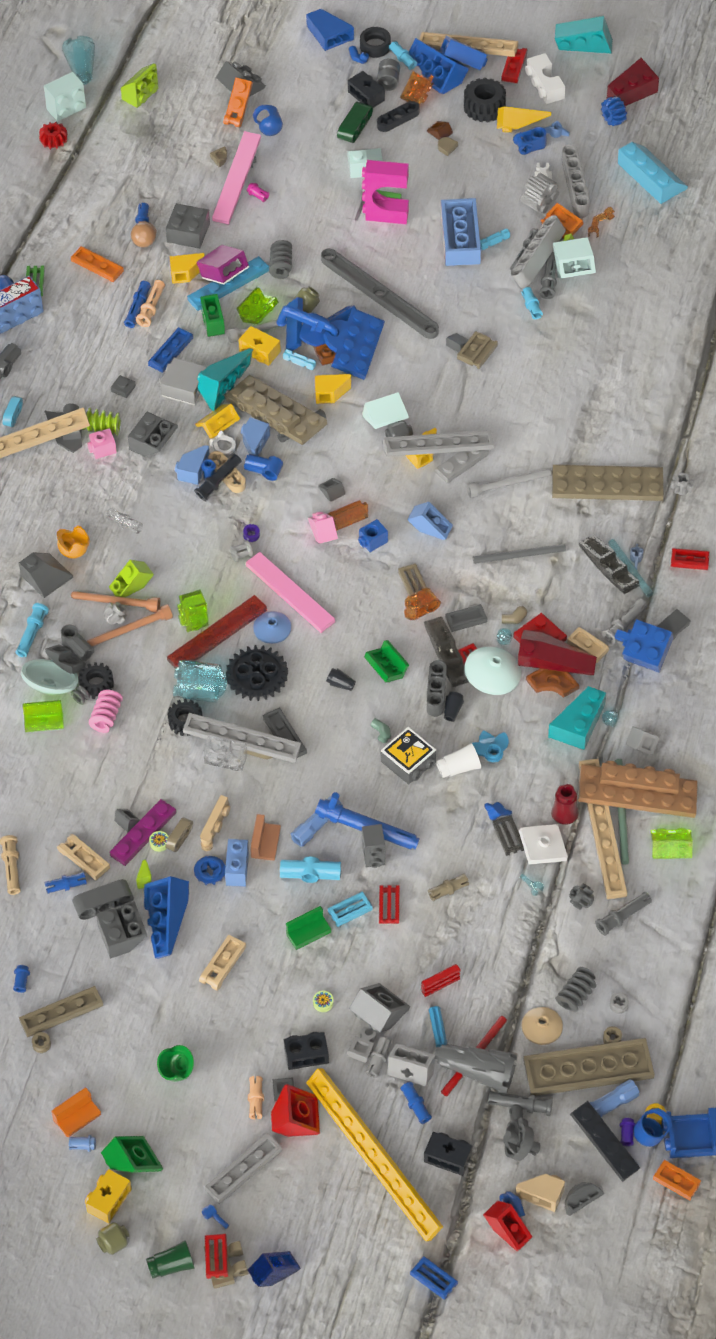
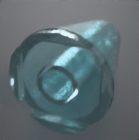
(80, 57)

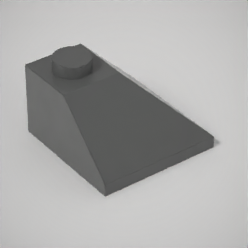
(43, 572)

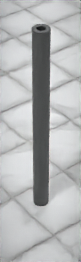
(519, 553)

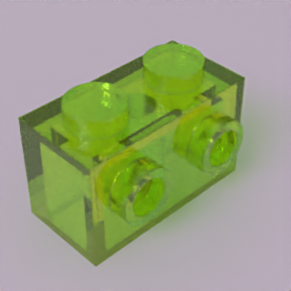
(192, 611)

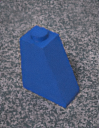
(329, 29)
(463, 53)

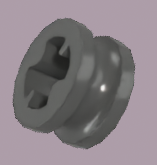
(80, 695)

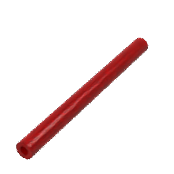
(482, 1045)

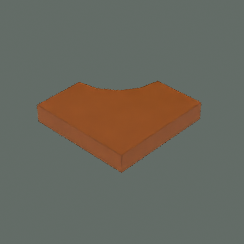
(553, 681)

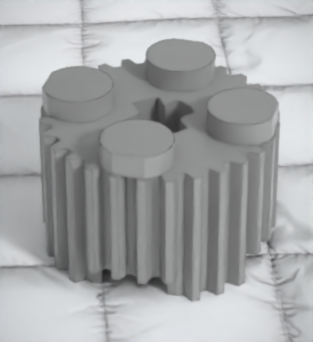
(540, 193)

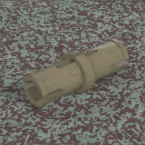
(448, 887)

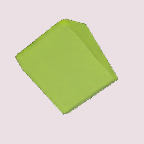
(144, 875)

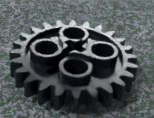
(256, 673)

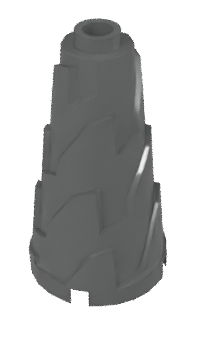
(485, 1066)

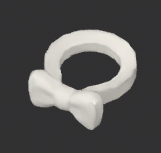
(213, 442)

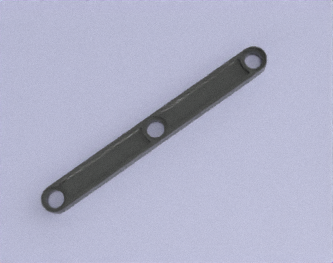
(388, 300)

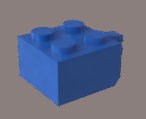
(645, 645)

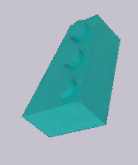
(584, 36)
(578, 719)

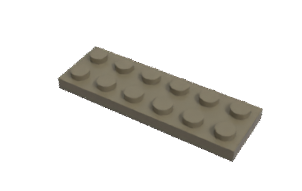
(607, 482)
(588, 1067)

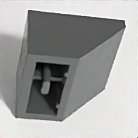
(234, 70)
(150, 434)
(121, 929)

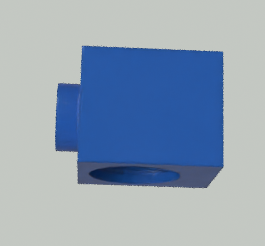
(373, 535)

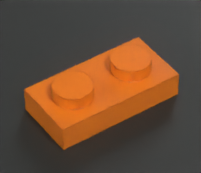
(677, 1180)

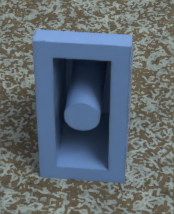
(255, 435)
(189, 467)
(430, 521)

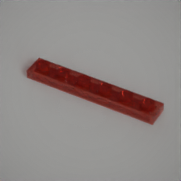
(219, 631)

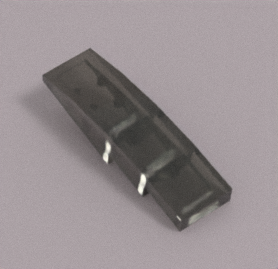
(608, 564)
(446, 650)

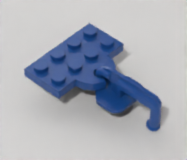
(350, 339)

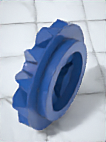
(215, 864)

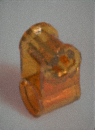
(421, 604)

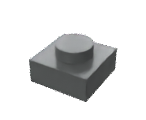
(123, 386)

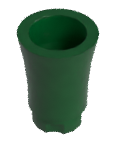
(170, 1261)

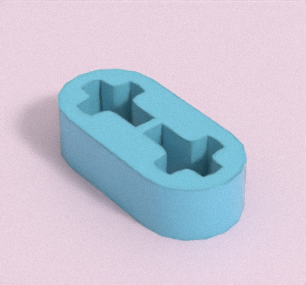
(12, 411)

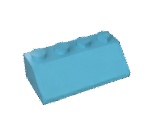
(650, 172)

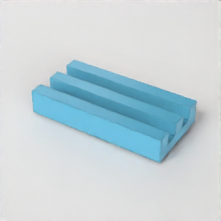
(352, 911)

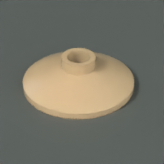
(542, 1033)

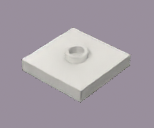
(543, 844)

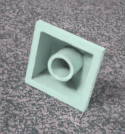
(358, 158)

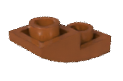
(324, 354)

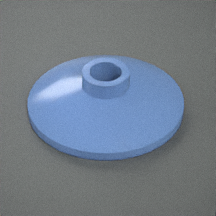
(272, 633)

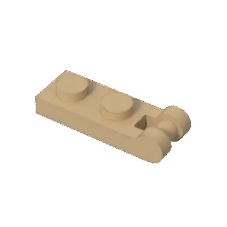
(214, 823)
(84, 857)
(223, 962)

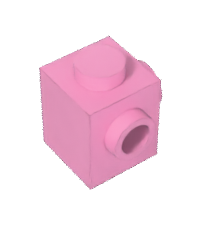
(102, 443)

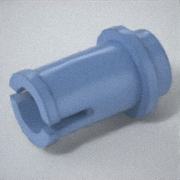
(82, 1143)

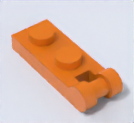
(238, 102)

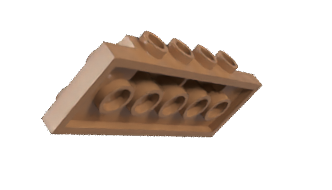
(638, 789)

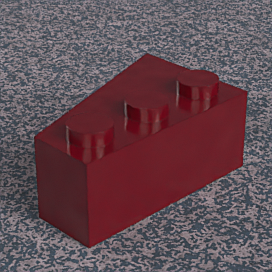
(634, 83)

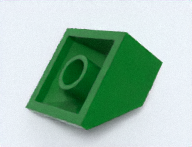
(131, 1155)

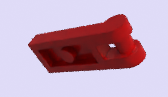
(514, 66)

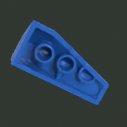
(446, 71)

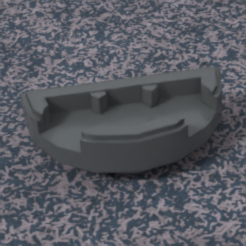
(580, 1196)

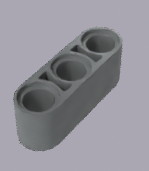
(436, 680)
(102, 899)

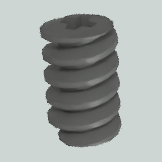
(280, 259)
(576, 989)

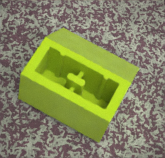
(140, 86)

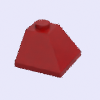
(295, 1113)

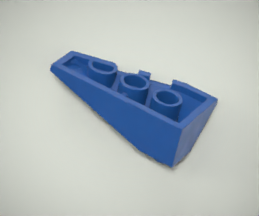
(166, 906)

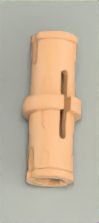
(255, 1097)

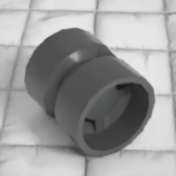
(388, 74)

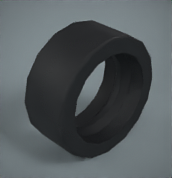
(375, 51)

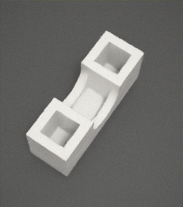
(540, 71)

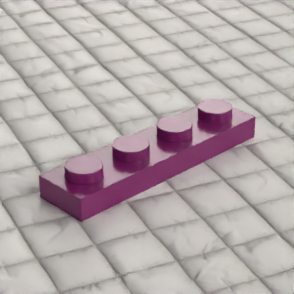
(139, 835)

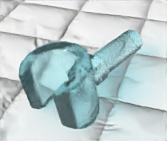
(533, 885)

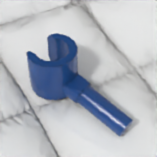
(210, 1211)

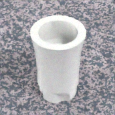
(459, 762)

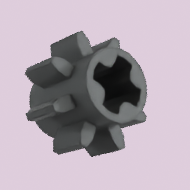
(581, 896)

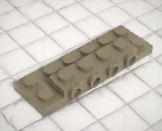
(276, 409)

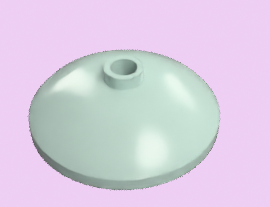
(492, 670)
(48, 677)

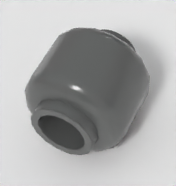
(398, 429)

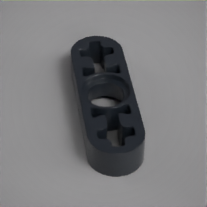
(388, 122)

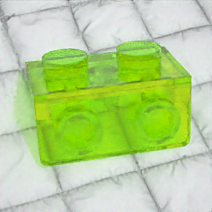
(256, 307)
(671, 843)

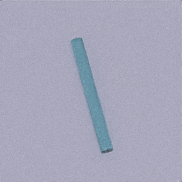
(621, 555)

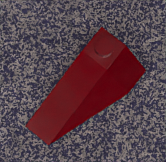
(549, 653)

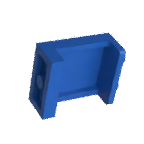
(691, 1135)

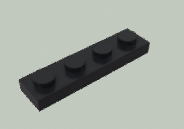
(605, 1141)

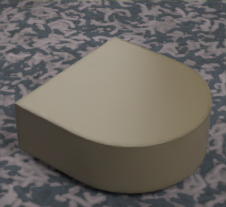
(447, 145)

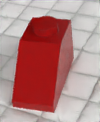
(507, 1224)

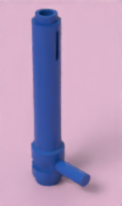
(337, 813)

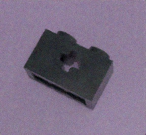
(366, 89)
(454, 1161)

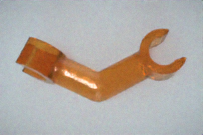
(607, 214)

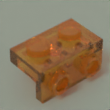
(416, 88)

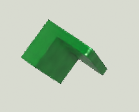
(307, 928)

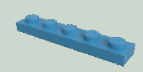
(256, 268)

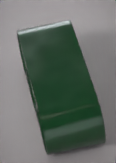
(354, 122)

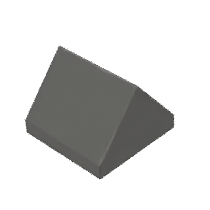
(125, 819)

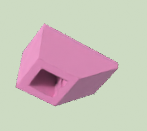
(323, 527)

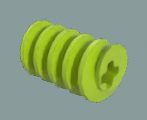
(103, 422)

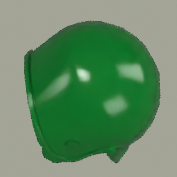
(175, 1063)

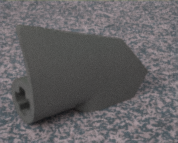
(70, 441)

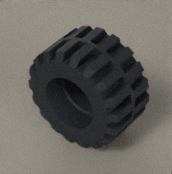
(483, 99)

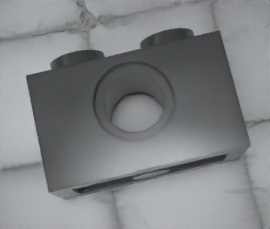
(373, 845)

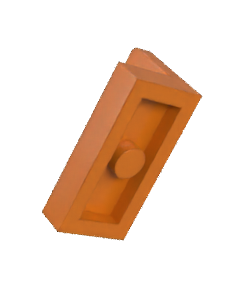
(75, 1112)

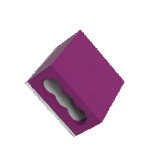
(222, 264)

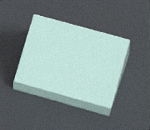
(385, 411)

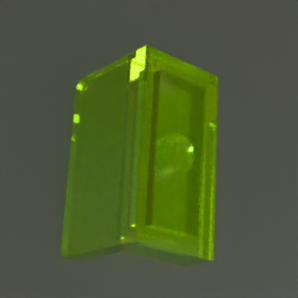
(43, 716)

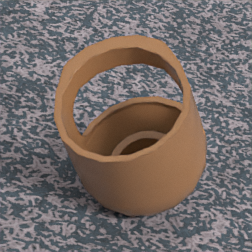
(143, 234)

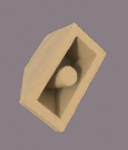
(542, 1191)

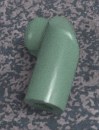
(383, 729)

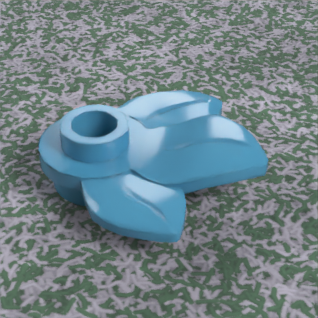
(489, 744)

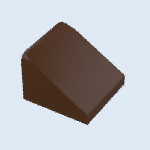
(440, 130)

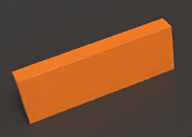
(97, 264)

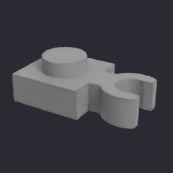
(362, 1046)

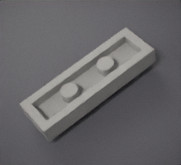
(459, 464)

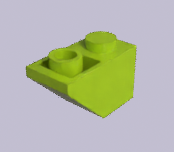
(131, 578)

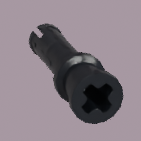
(212, 483)

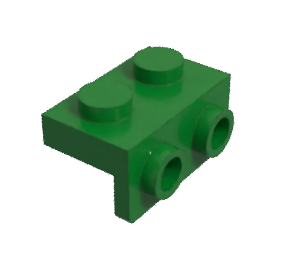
(387, 662)

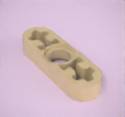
(235, 474)

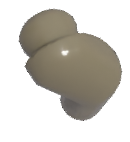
(516, 617)

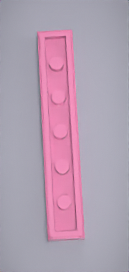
(236, 177)
(290, 592)

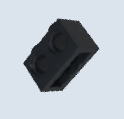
(307, 1055)

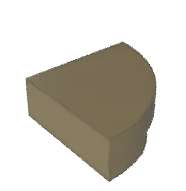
(219, 156)

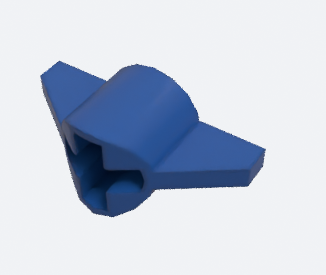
(496, 810)

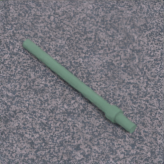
(623, 829)

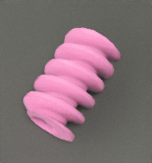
(105, 710)

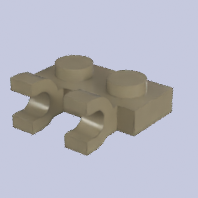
(236, 1270)

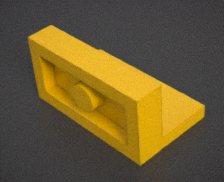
(218, 420)

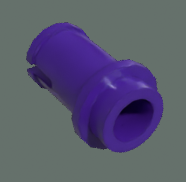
(627, 1131)

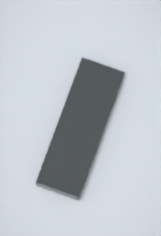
(282, 728)

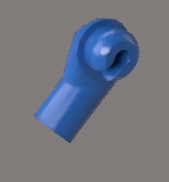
(360, 58)
(514, 1200)

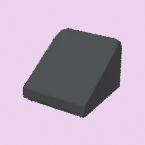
(456, 342)
(332, 489)

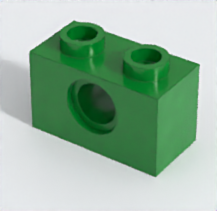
(212, 315)

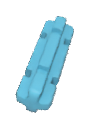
(494, 239)
(299, 359)

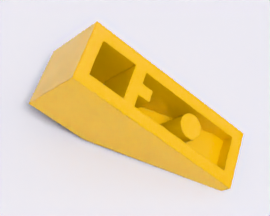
(515, 118)

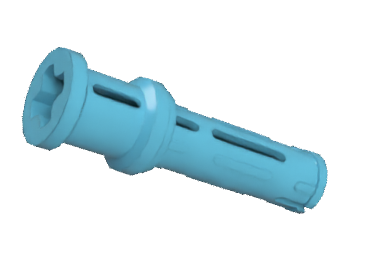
(34, 623)

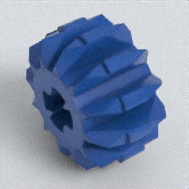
(614, 111)

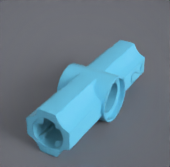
(310, 869)

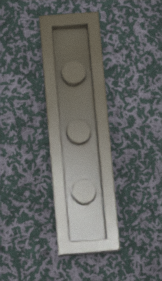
(61, 1011)

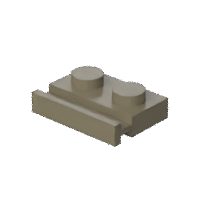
(477, 350)

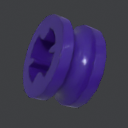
(251, 527)

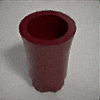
(565, 805)

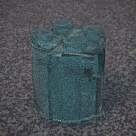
(199, 681)

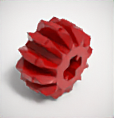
(53, 135)

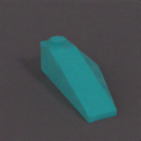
(221, 377)

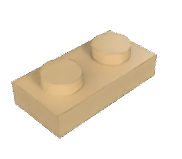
(588, 643)

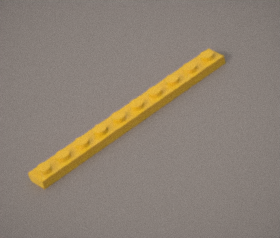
(374, 1155)

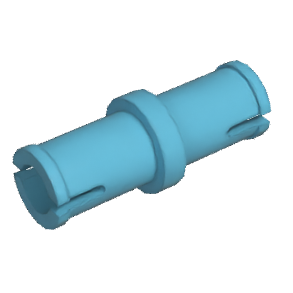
(403, 55)
(531, 303)

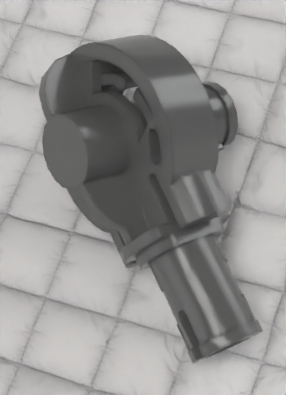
(519, 1136)

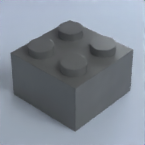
(187, 225)

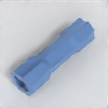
(306, 830)
(621, 1095)

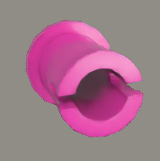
(258, 192)

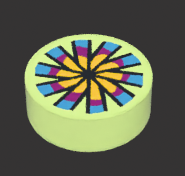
(158, 841)
(323, 1001)

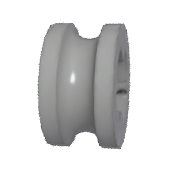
(622, 999)

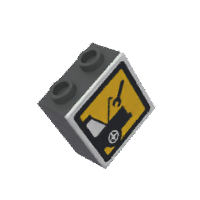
(408, 755)

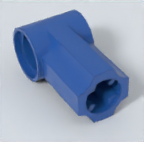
(268, 467)

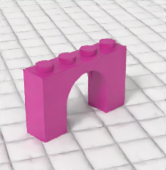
(376, 206)

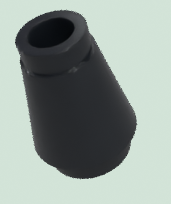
(340, 680)
(453, 705)

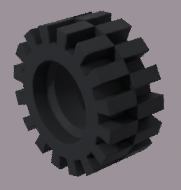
(96, 671)
(179, 709)

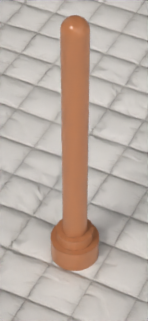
(150, 604)
(163, 613)

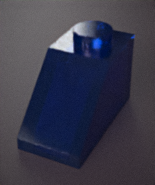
(273, 1268)

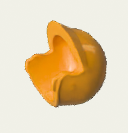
(73, 543)

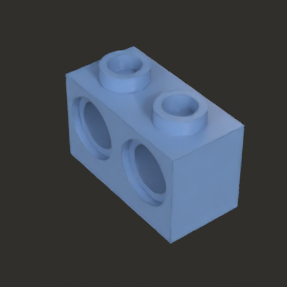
(236, 862)

